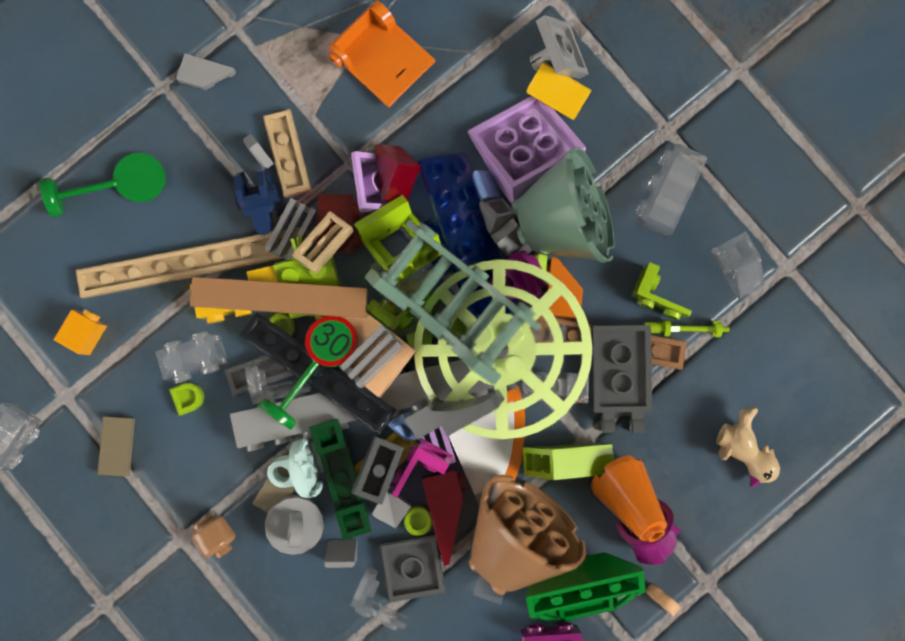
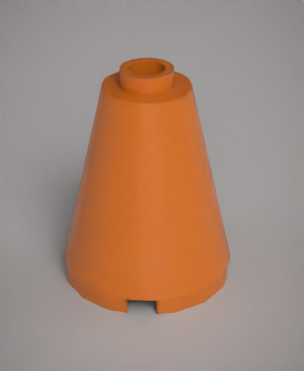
(631, 497)

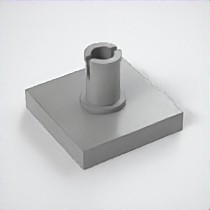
(560, 49)

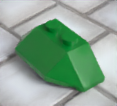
(593, 588)

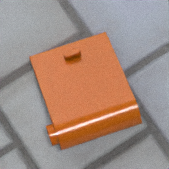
(378, 52)

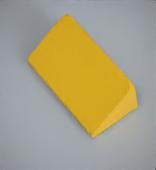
(558, 91)

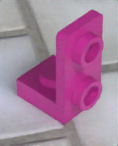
(432, 458)

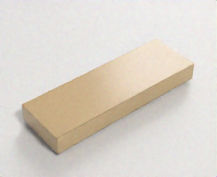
(287, 153)

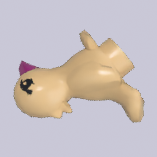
(742, 445)

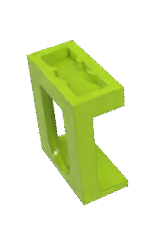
(387, 221)

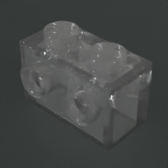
(200, 354)

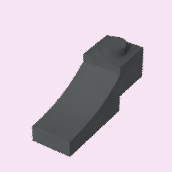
(450, 414)

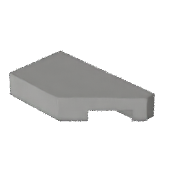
(202, 72)

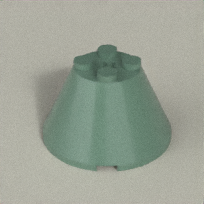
(567, 212)

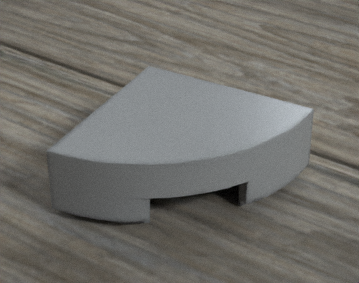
(257, 151)

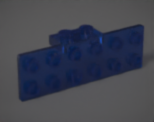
(459, 218)

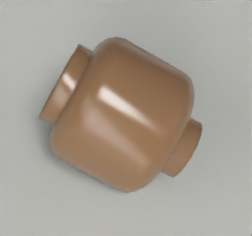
(213, 536)

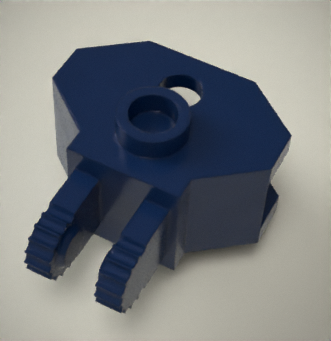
(257, 200)

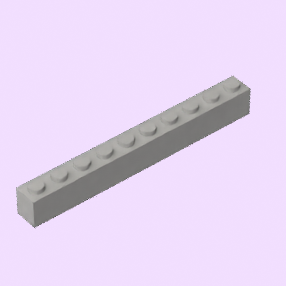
(256, 426)

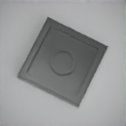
(412, 568)

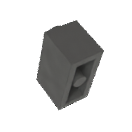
(377, 470)

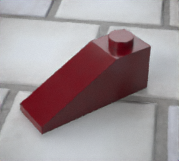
(445, 505)

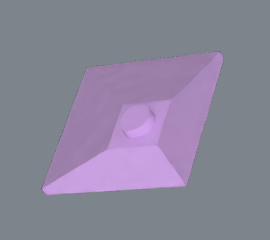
(523, 144)

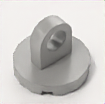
(294, 525)

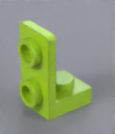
(648, 281)

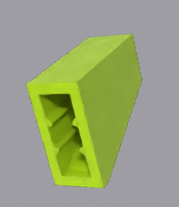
(567, 461)

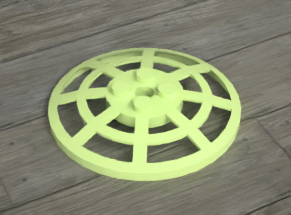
(521, 347)

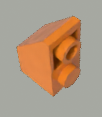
(560, 307)

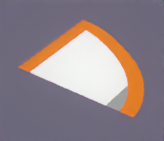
(490, 457)

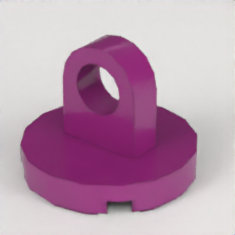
(523, 280)

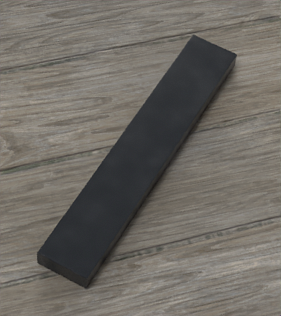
(326, 380)

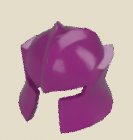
(656, 551)

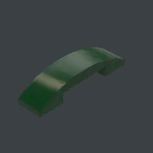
(340, 476)

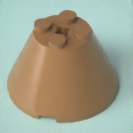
(522, 536)

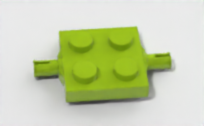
(294, 272)

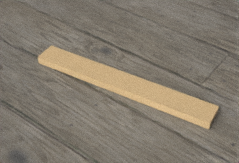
(177, 265)

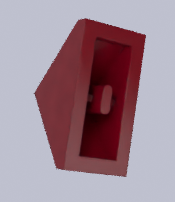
(395, 171)

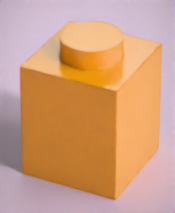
(81, 331)

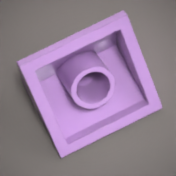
(366, 182)

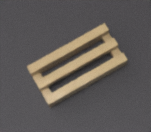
(328, 252)

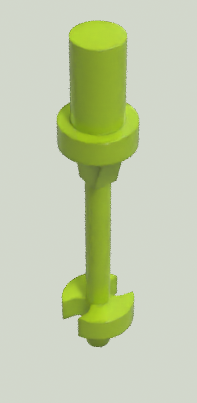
(665, 328)

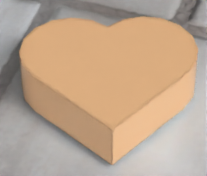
(662, 599)

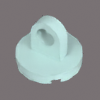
(303, 467)

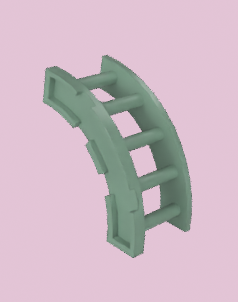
(439, 324)

